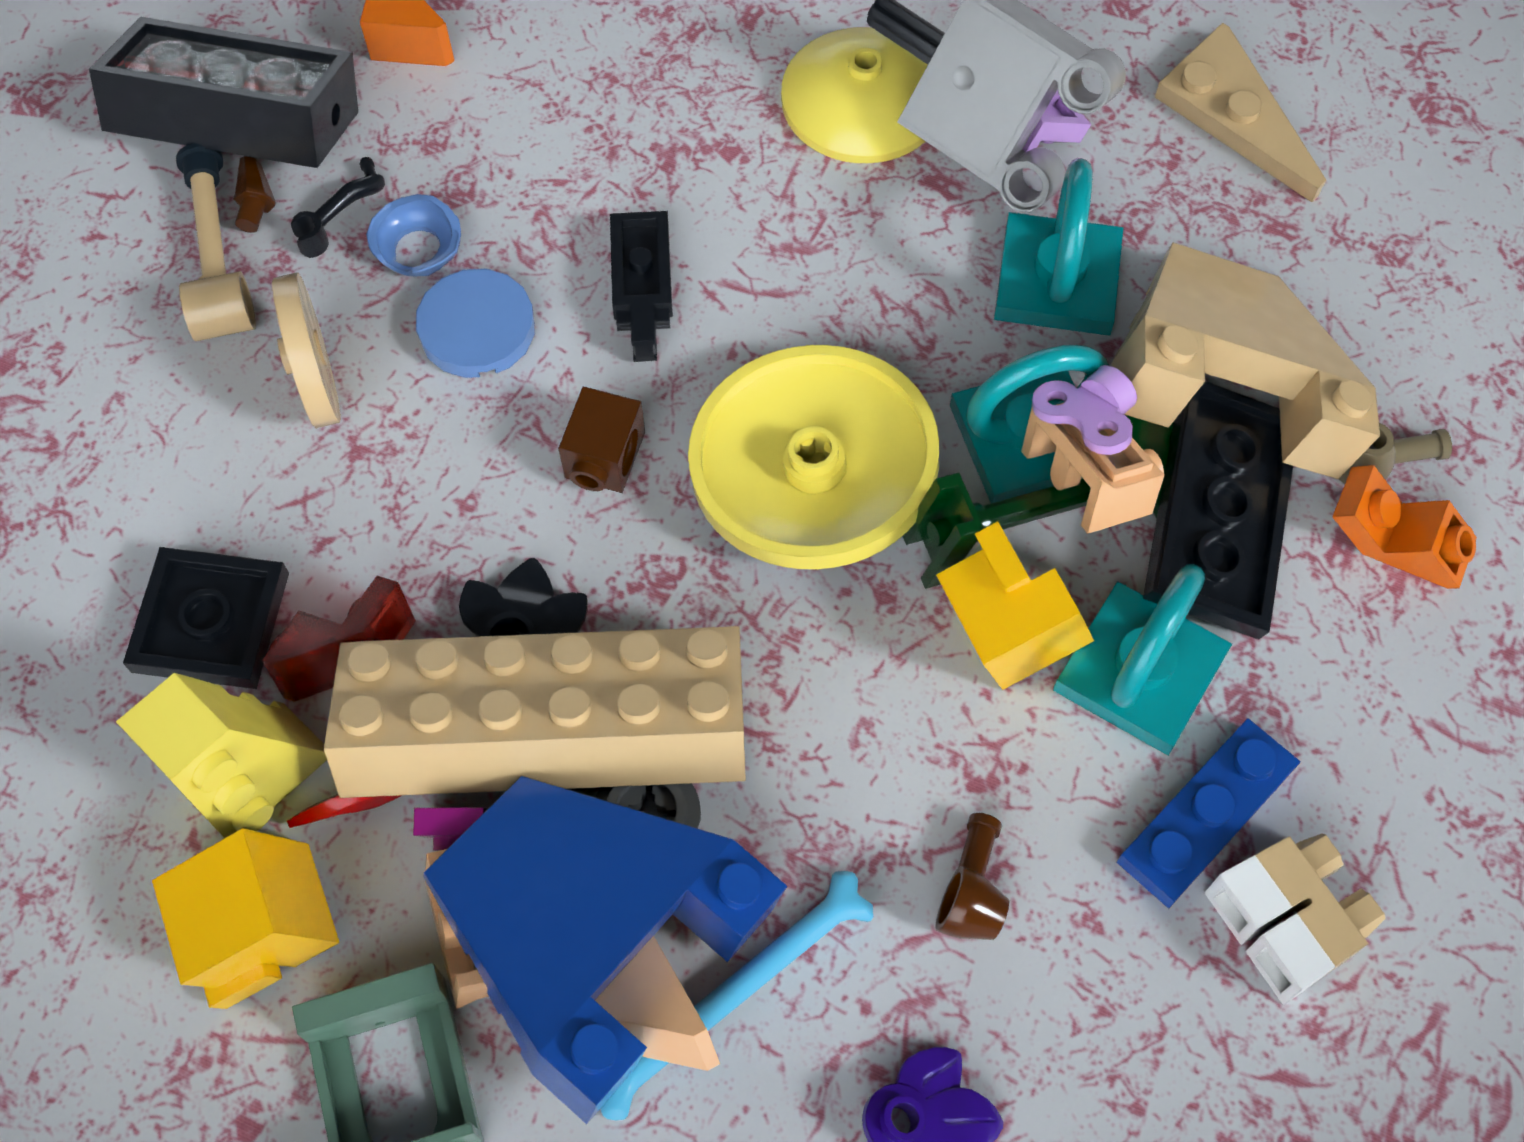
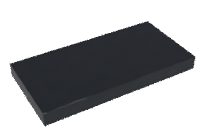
(1223, 509)

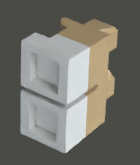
(1315, 938)

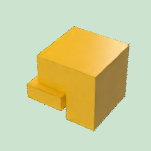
(1008, 617)
(243, 914)

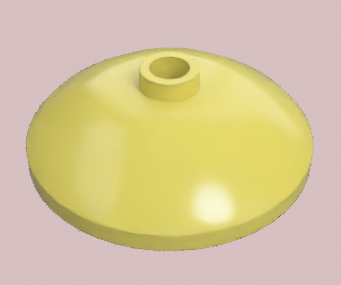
(849, 93)

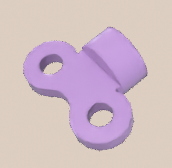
(1091, 408)

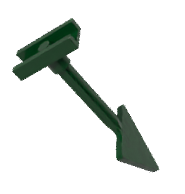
(950, 518)

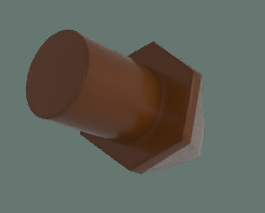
(252, 194)

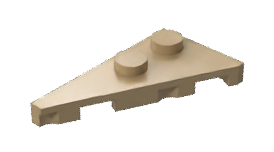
(1231, 102)

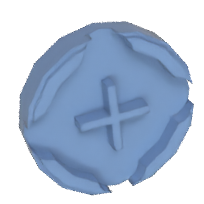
(475, 322)

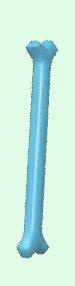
(838, 906)

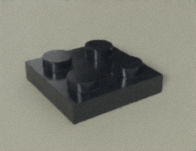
(207, 617)

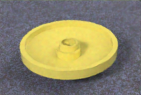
(813, 456)

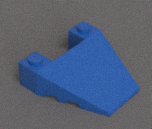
(559, 900)

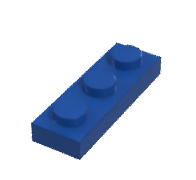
(1207, 812)

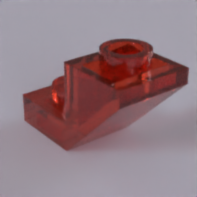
(307, 651)

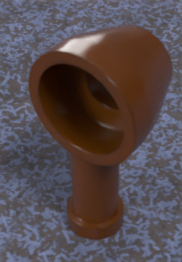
(971, 903)

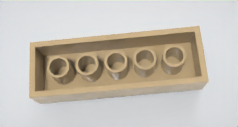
(537, 708)

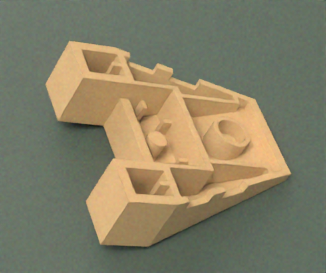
(1253, 332)

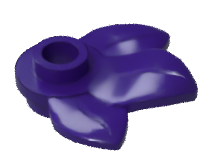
(934, 1102)

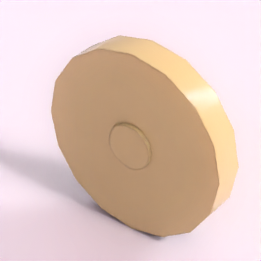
(304, 350)

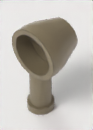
(1408, 449)

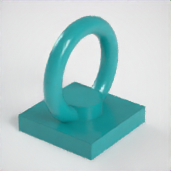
(1061, 267)
(998, 412)
(1146, 662)

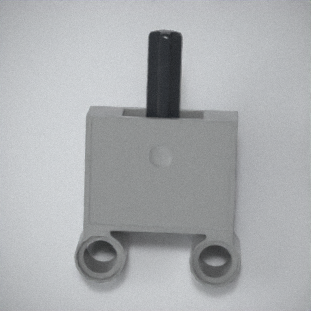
(992, 85)

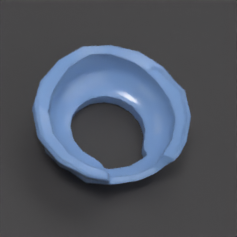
(411, 215)

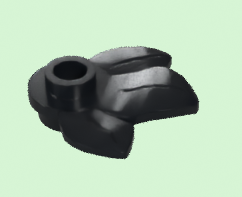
(521, 605)

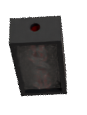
(225, 91)

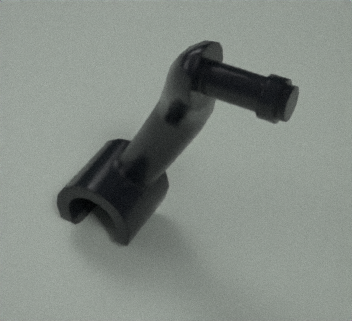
(310, 225)

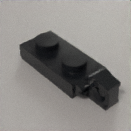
(641, 278)

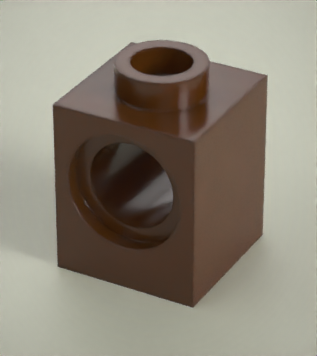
(602, 440)

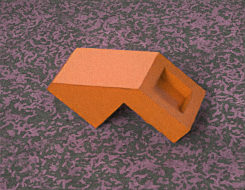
(1413, 537)

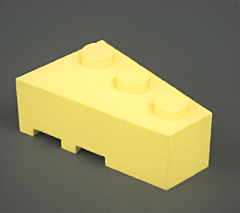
(224, 749)

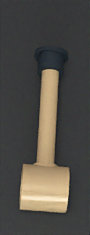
(217, 301)

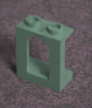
(334, 1018)

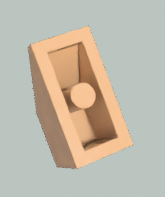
(658, 1011)

